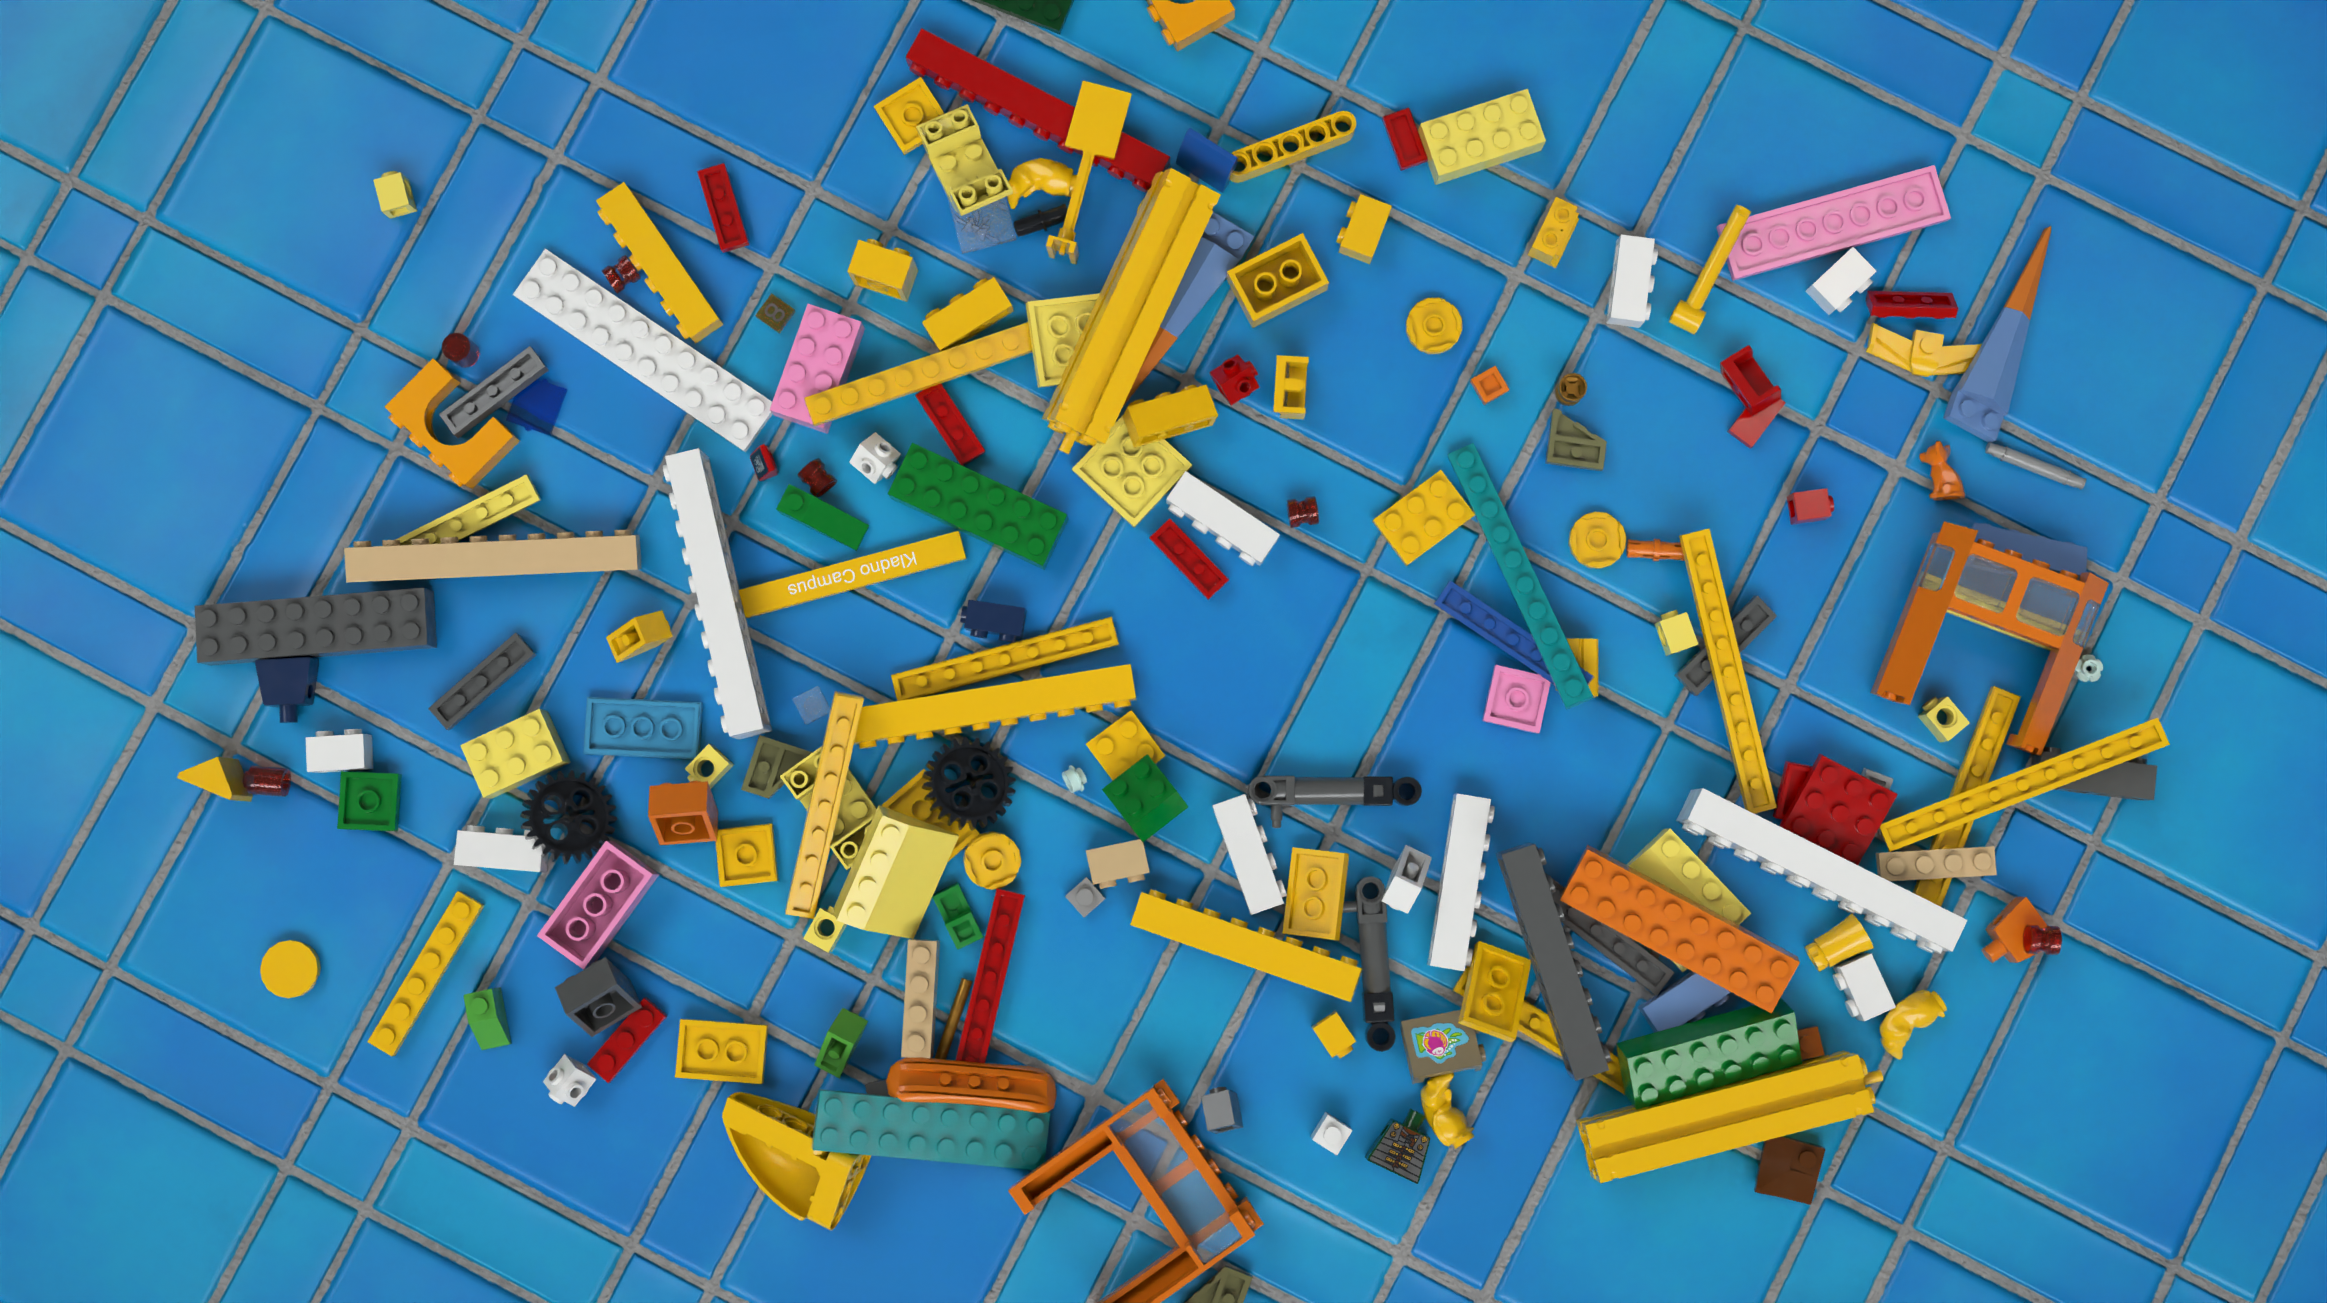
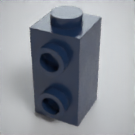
(994, 619)

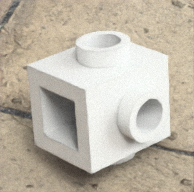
(875, 458)
(569, 1081)

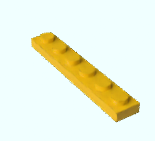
(426, 973)

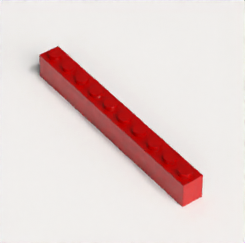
(1024, 105)

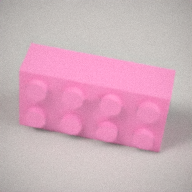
(816, 363)
(598, 904)

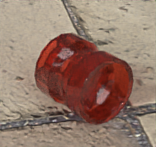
(627, 271)
(817, 477)
(1302, 512)
(2042, 939)

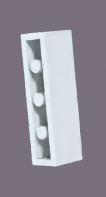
(1222, 519)
(1248, 854)

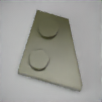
(1573, 445)
(768, 764)
(1224, 1287)

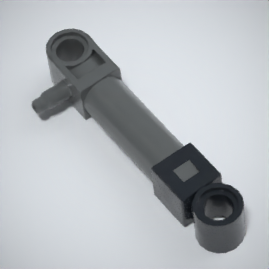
(1331, 791)
(1377, 993)

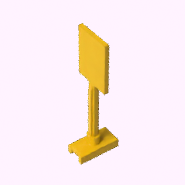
(1095, 131)

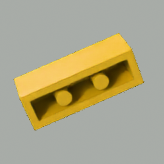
(967, 314)
(1169, 415)

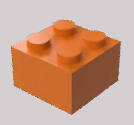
(683, 813)

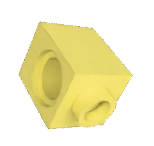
(395, 194)
(1675, 632)
(1955, 719)
(720, 762)
(815, 935)

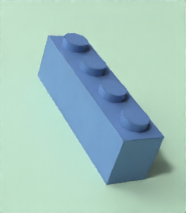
(2058, 554)
(1682, 1002)

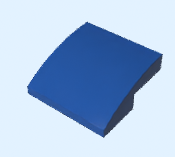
(1206, 160)

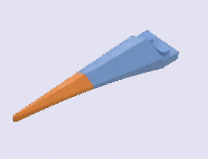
(1217, 252)
(1988, 383)

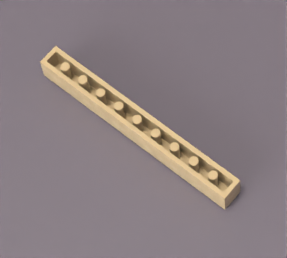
(492, 558)

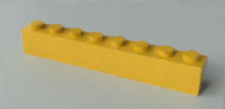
(1247, 947)

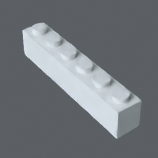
(1459, 882)

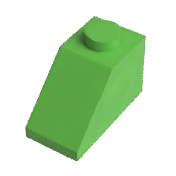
(487, 1018)
(840, 1042)

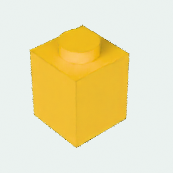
(1334, 1035)

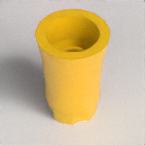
(1839, 943)

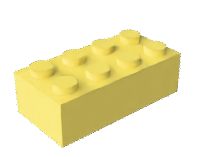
(1481, 136)

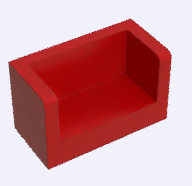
(1749, 381)

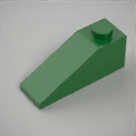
(822, 517)

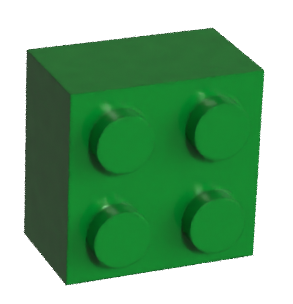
(1145, 798)

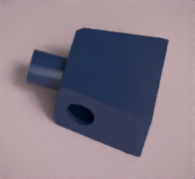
(287, 684)

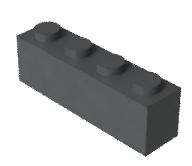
(2126, 780)

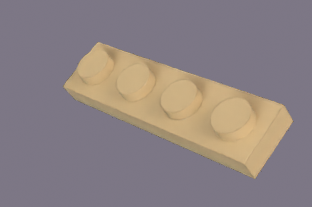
(1936, 863)

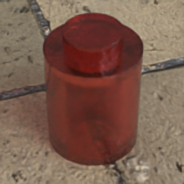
(460, 350)
(267, 781)

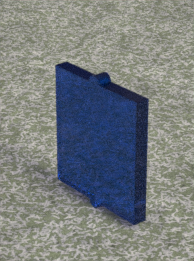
(537, 406)

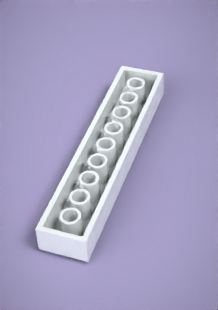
(717, 594)
(1821, 870)

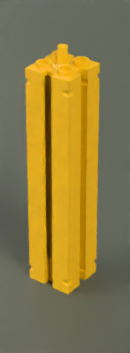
(1130, 309)
(1728, 1116)

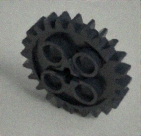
(562, 793)
(978, 806)

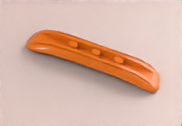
(972, 1084)

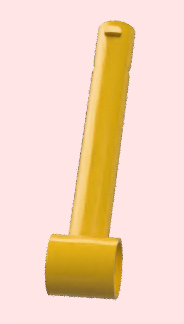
(1689, 314)

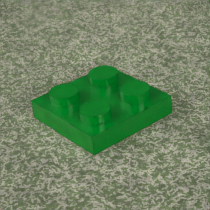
(369, 801)

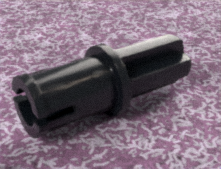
(1040, 221)

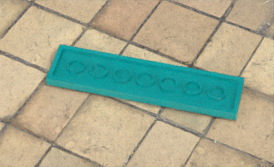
(929, 1130)

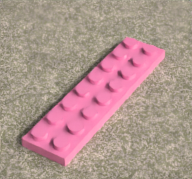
(1838, 222)

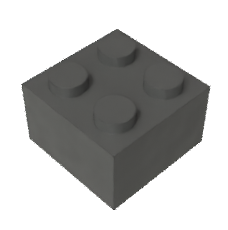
(598, 997)

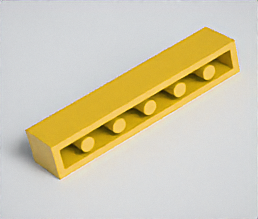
(659, 263)

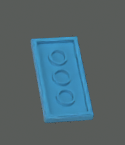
(642, 728)

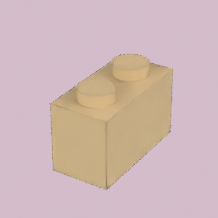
(1118, 862)

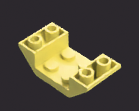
(962, 161)
(854, 811)

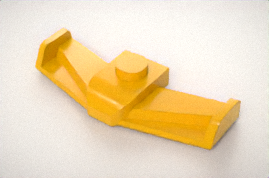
(1923, 354)

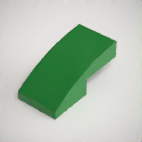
(957, 915)

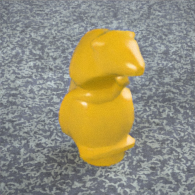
(1043, 175)
(1915, 1010)
(1446, 1121)

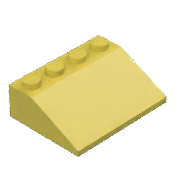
(1678, 868)
(894, 874)

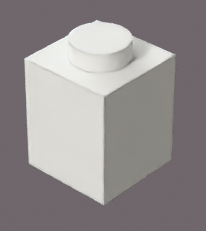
(1331, 1133)

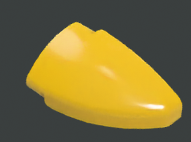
(777, 1153)

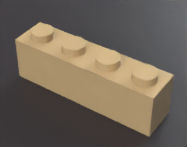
(920, 998)

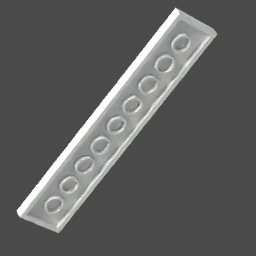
(645, 350)

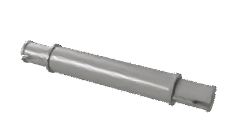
(2035, 465)

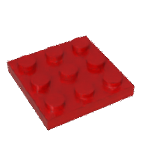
(1838, 809)

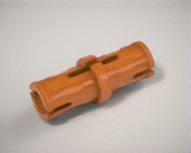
(1654, 550)

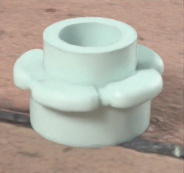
(2081, 668)
(1074, 779)

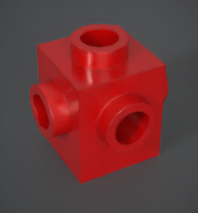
(1235, 379)

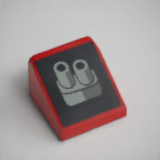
(763, 463)

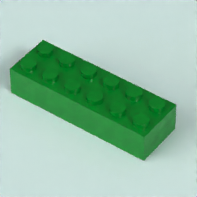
(978, 506)
(1708, 1054)

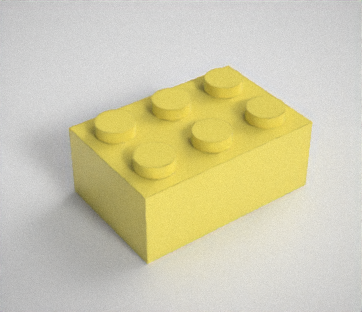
(515, 753)

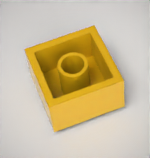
(883, 269)

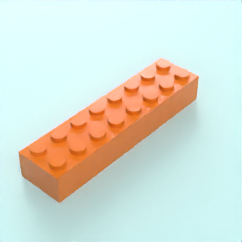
(1680, 929)

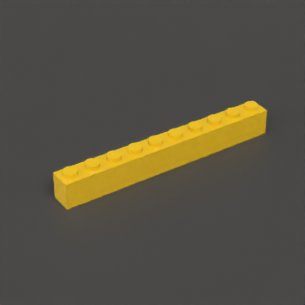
(995, 704)

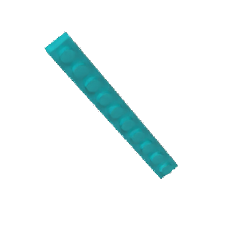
(1520, 577)

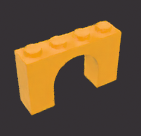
(1189, 21)
(415, 410)

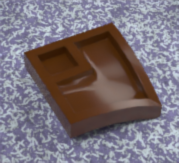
(1789, 1169)

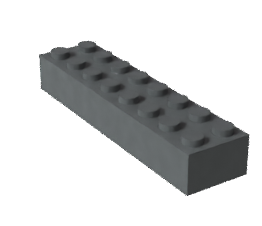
(315, 626)
(1552, 961)

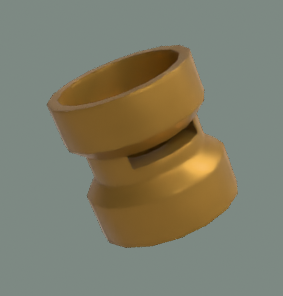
(1574, 385)

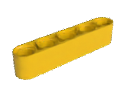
(1301, 138)

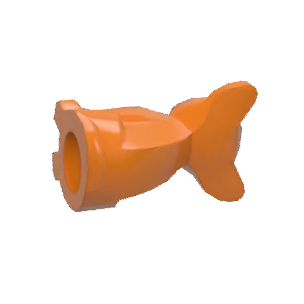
(1945, 479)

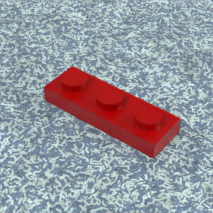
(723, 208)
(1911, 304)
(950, 424)
(1189, 559)
(627, 1040)

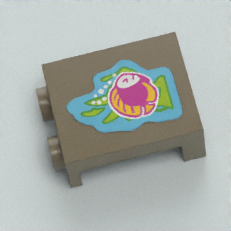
(1440, 1046)

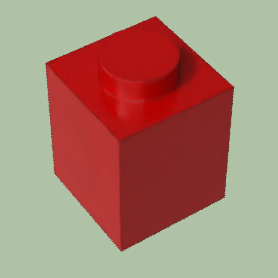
(1810, 506)

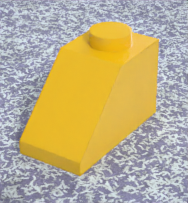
(639, 635)

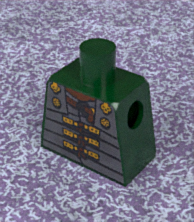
(1401, 1147)

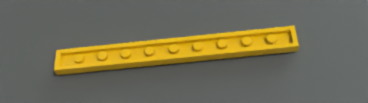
(919, 374)
(1727, 671)
(2024, 784)

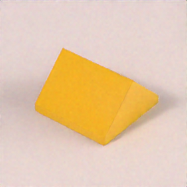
(219, 776)

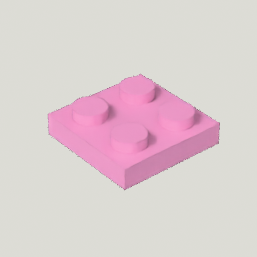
(1516, 699)

